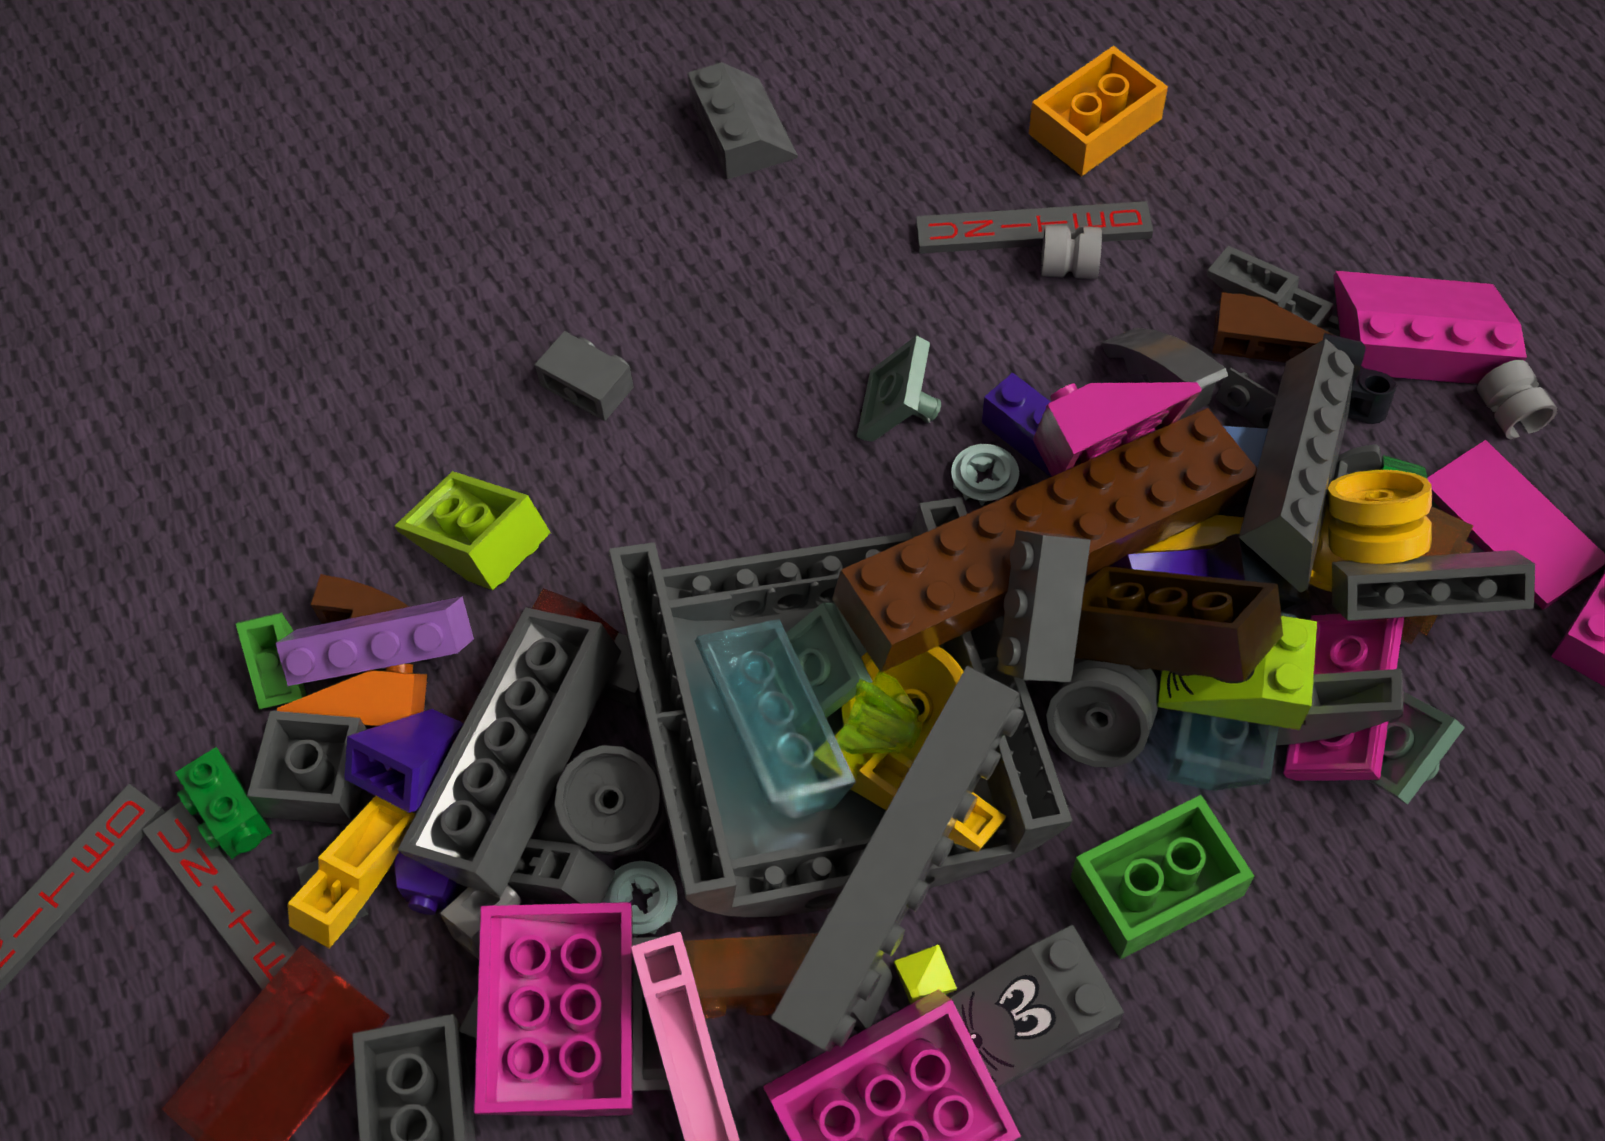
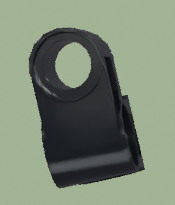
(1371, 389)

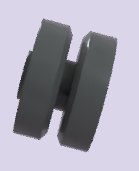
(1103, 712)
(584, 796)

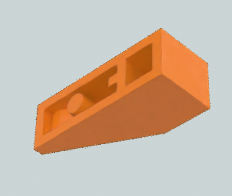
(371, 696)

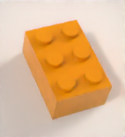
(1097, 110)

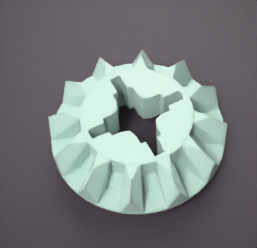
(981, 458)
(648, 878)

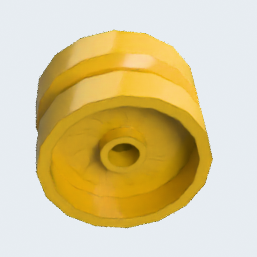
(1380, 516)

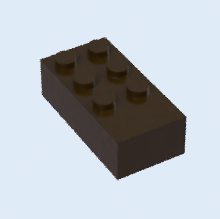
(1178, 622)

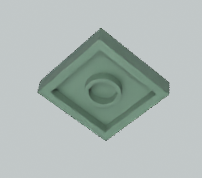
(896, 391)
(828, 657)
(1415, 747)

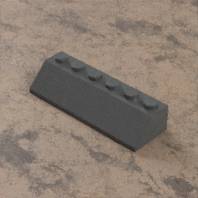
(1299, 462)
(512, 750)

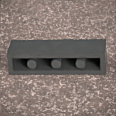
(1434, 585)

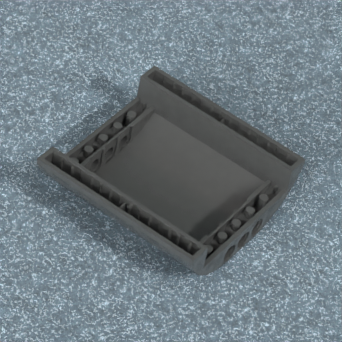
(726, 840)

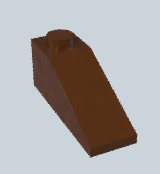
(1260, 329)

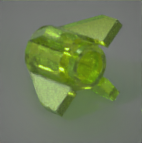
(880, 718)

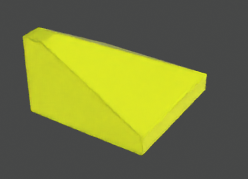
(924, 973)

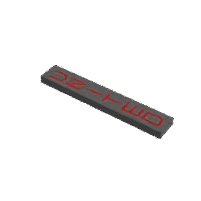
(1027, 226)
(73, 879)
(221, 894)

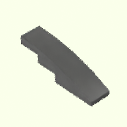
(1248, 275)
(1163, 357)

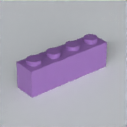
(375, 641)

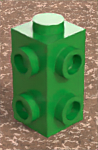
(223, 804)

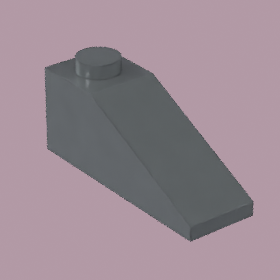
(560, 874)

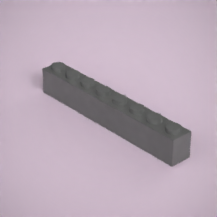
(897, 860)

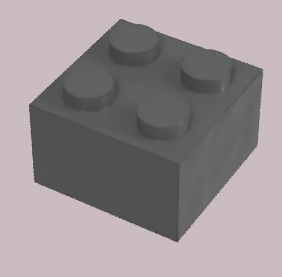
(304, 768)

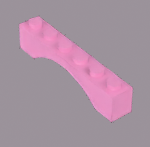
(683, 1039)

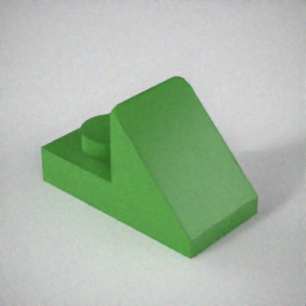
(263, 661)

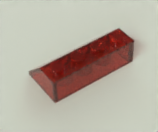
(277, 1056)

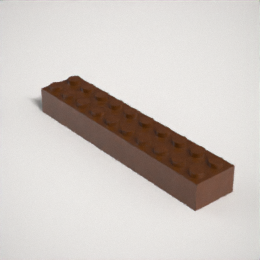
(1119, 500)

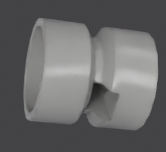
(1071, 251)
(1515, 397)

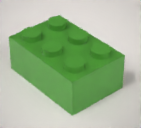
(1161, 876)

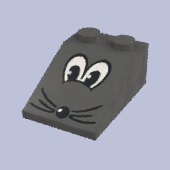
(1037, 1007)

